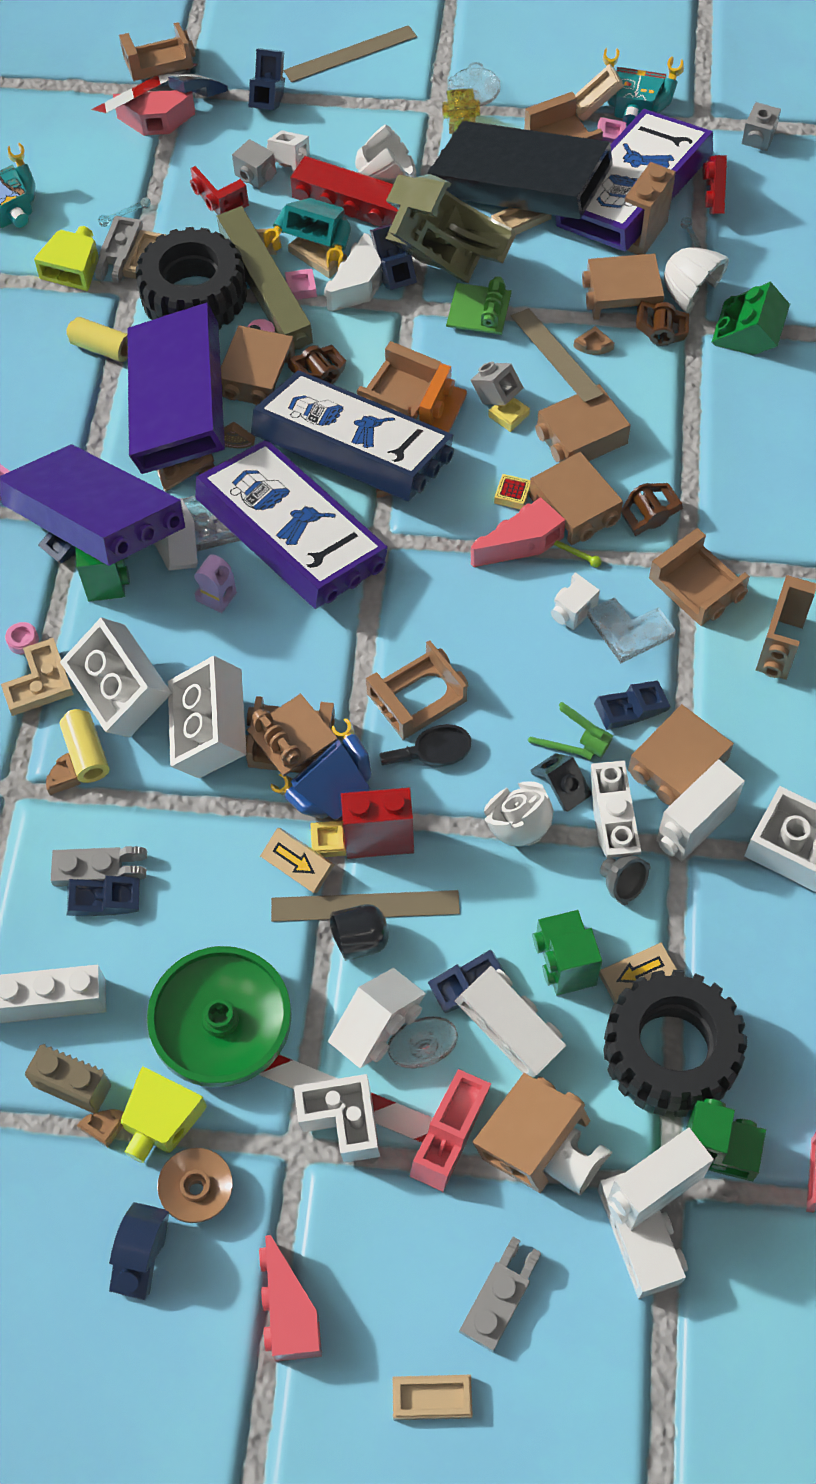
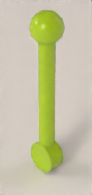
(595, 561)

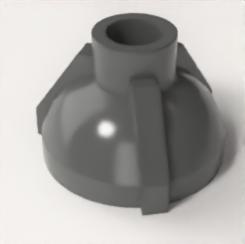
(625, 877)

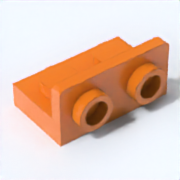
(442, 400)

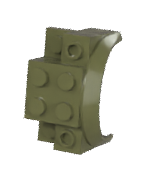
(443, 228)

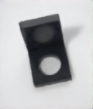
(564, 780)

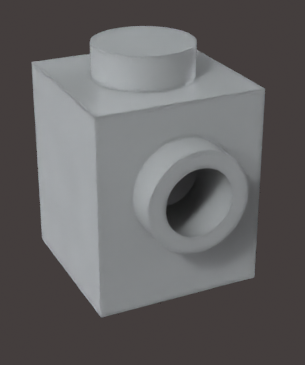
(761, 126)
(254, 164)
(496, 383)

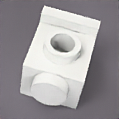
(289, 148)
(574, 602)

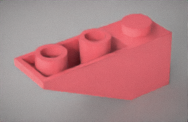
(522, 536)
(293, 1318)

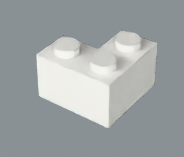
(374, 1015)
(343, 1105)

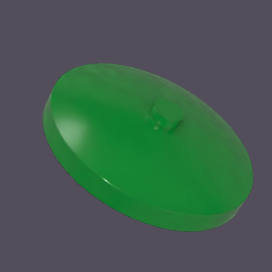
(219, 1016)

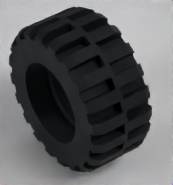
(189, 255)
(689, 1001)

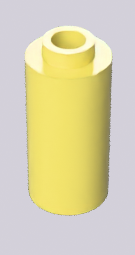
(98, 339)
(84, 746)

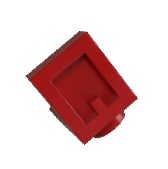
(219, 200)

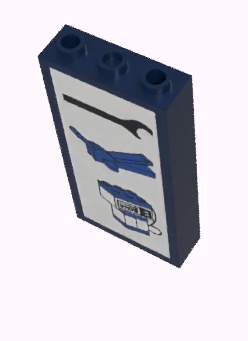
(352, 435)

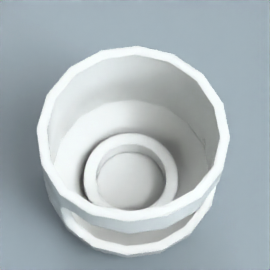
(574, 1167)

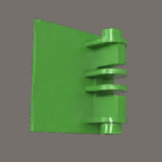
(480, 307)

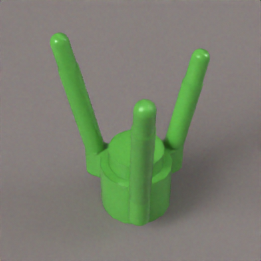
(594, 738)

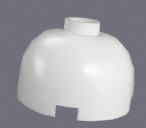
(520, 815)

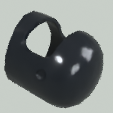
(359, 931)

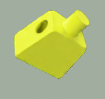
(69, 258)
(159, 1114)

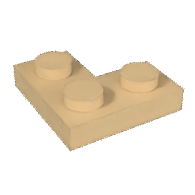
(45, 683)

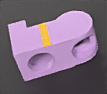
(214, 580)

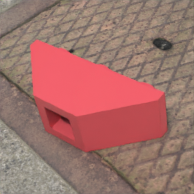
(157, 111)

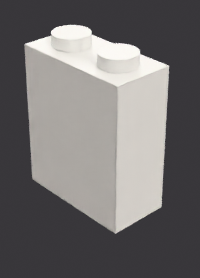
(699, 810)
(659, 1179)

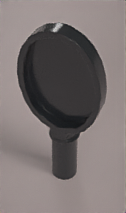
(435, 746)

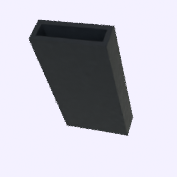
(523, 168)

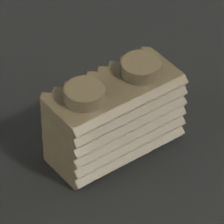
(68, 1078)

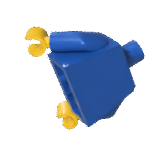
(336, 771)

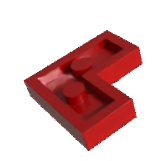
(715, 175)

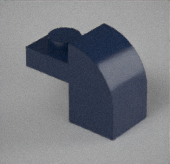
(268, 84)
(396, 263)
(135, 1249)

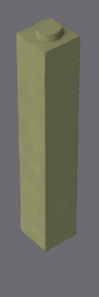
(265, 278)

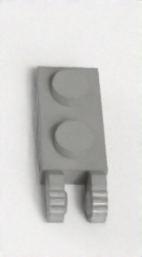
(117, 247)
(96, 864)
(498, 1298)

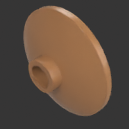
(189, 1168)

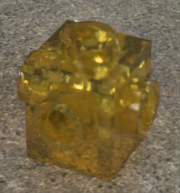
(460, 105)

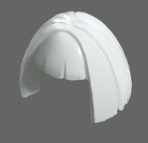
(385, 157)
(689, 270)

